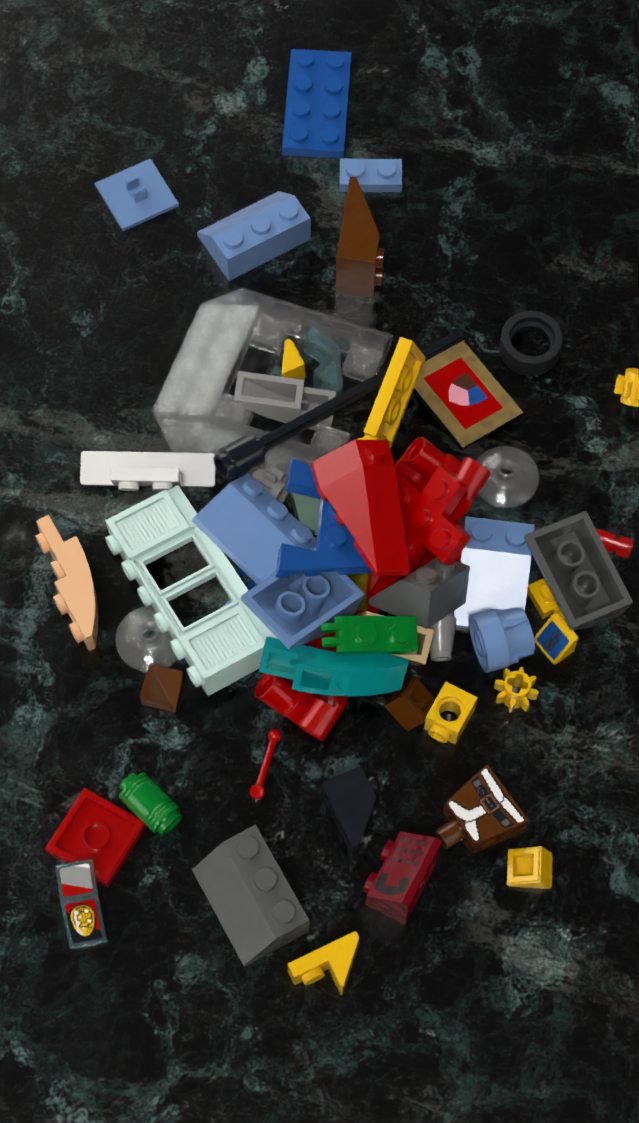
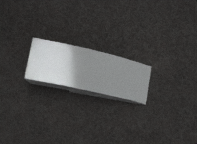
(279, 397)

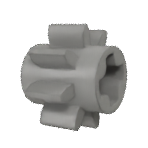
(273, 482)

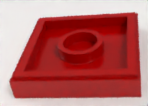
(96, 832)

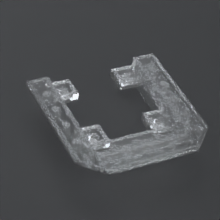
(195, 400)

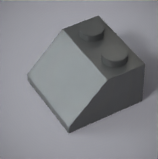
(426, 592)

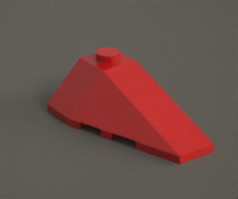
(365, 494)

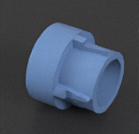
(501, 638)

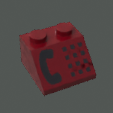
(403, 875)

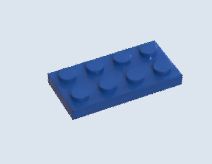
(316, 104)

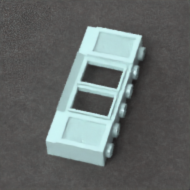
(218, 645)

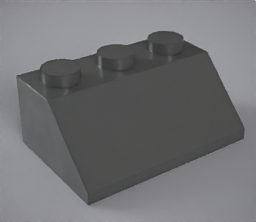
(579, 572)
(251, 896)

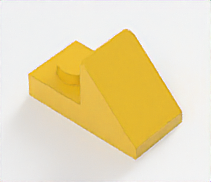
(335, 957)

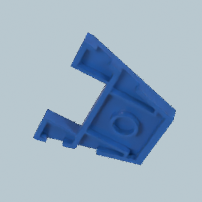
(333, 542)

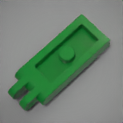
(372, 635)

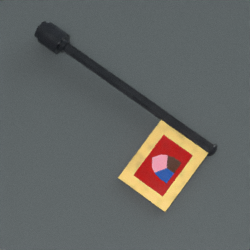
(450, 386)

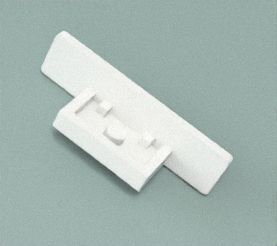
(152, 469)

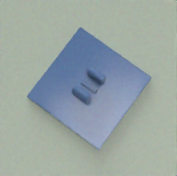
(136, 194)

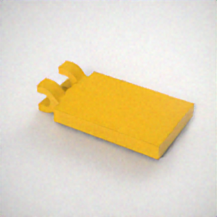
(394, 392)

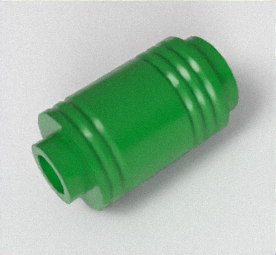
(150, 803)

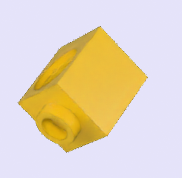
(454, 700)

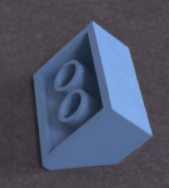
(257, 234)
(251, 527)

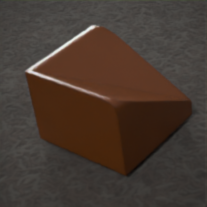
(162, 688)
(410, 704)

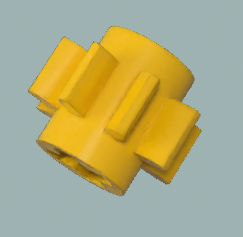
(628, 387)
(518, 679)

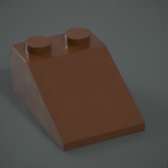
(358, 253)

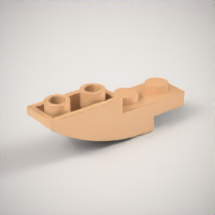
(74, 582)

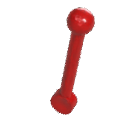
(257, 790)

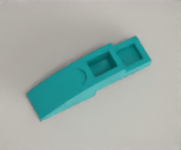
(332, 673)

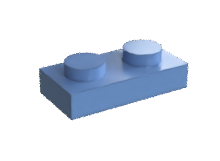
(372, 174)

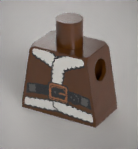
(481, 814)

